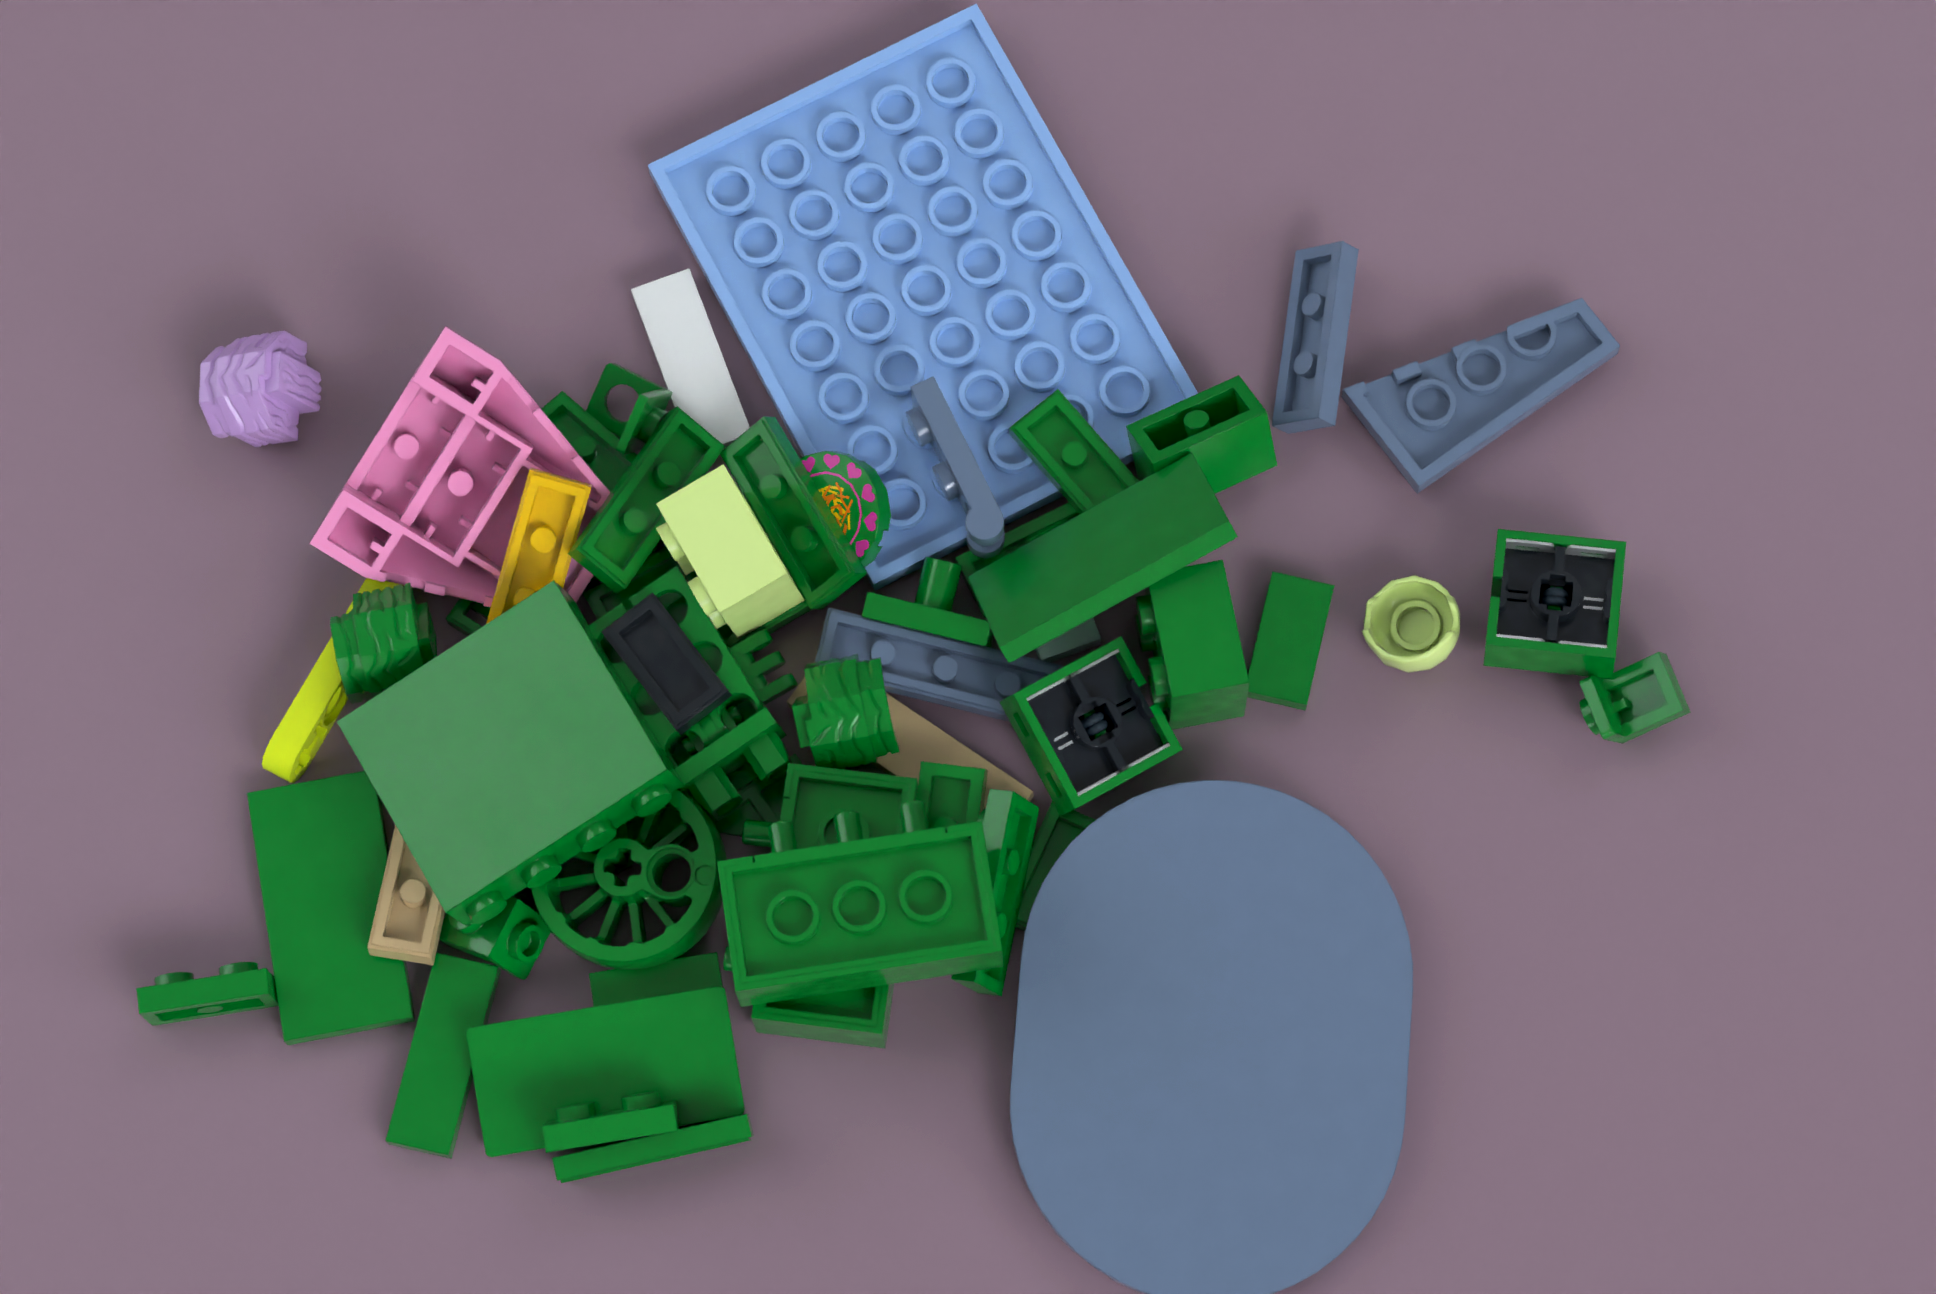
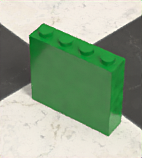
(510, 755)

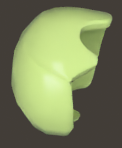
(1412, 624)

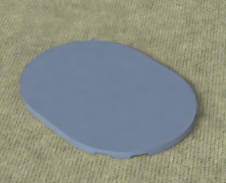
(1211, 1041)

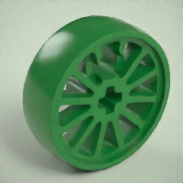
(701, 891)

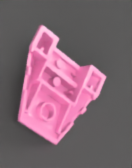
(448, 479)

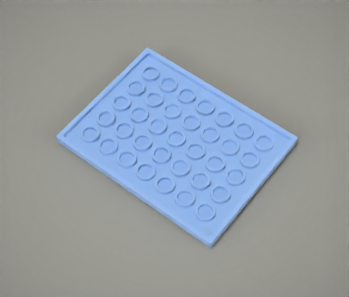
(914, 234)

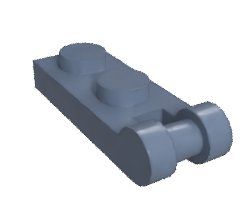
(958, 470)

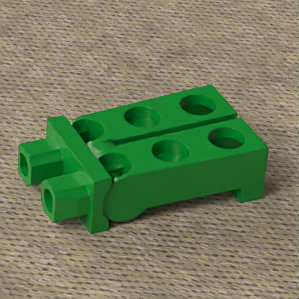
(728, 736)

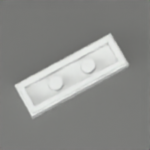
(690, 355)

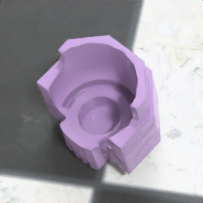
(258, 388)

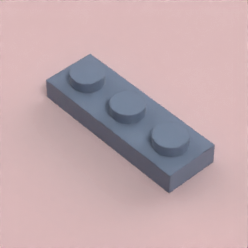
(1315, 337)

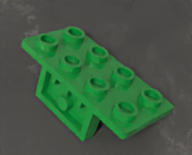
(605, 1072)

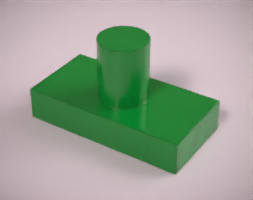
(931, 607)

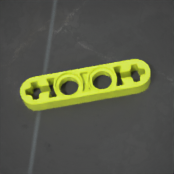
(311, 712)

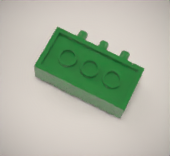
(810, 802)
(859, 909)

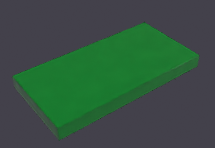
(1101, 557)
(320, 884)

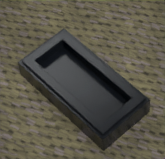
(666, 663)

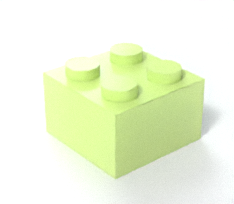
(735, 563)

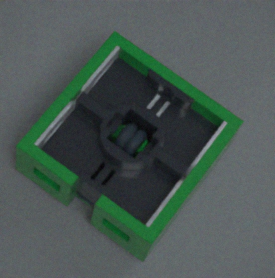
(1555, 603)
(1112, 712)

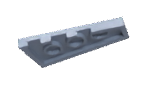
(1457, 403)

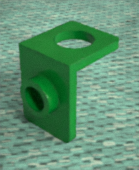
(645, 416)

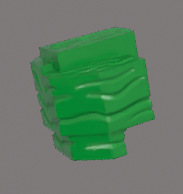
(382, 640)
(845, 713)

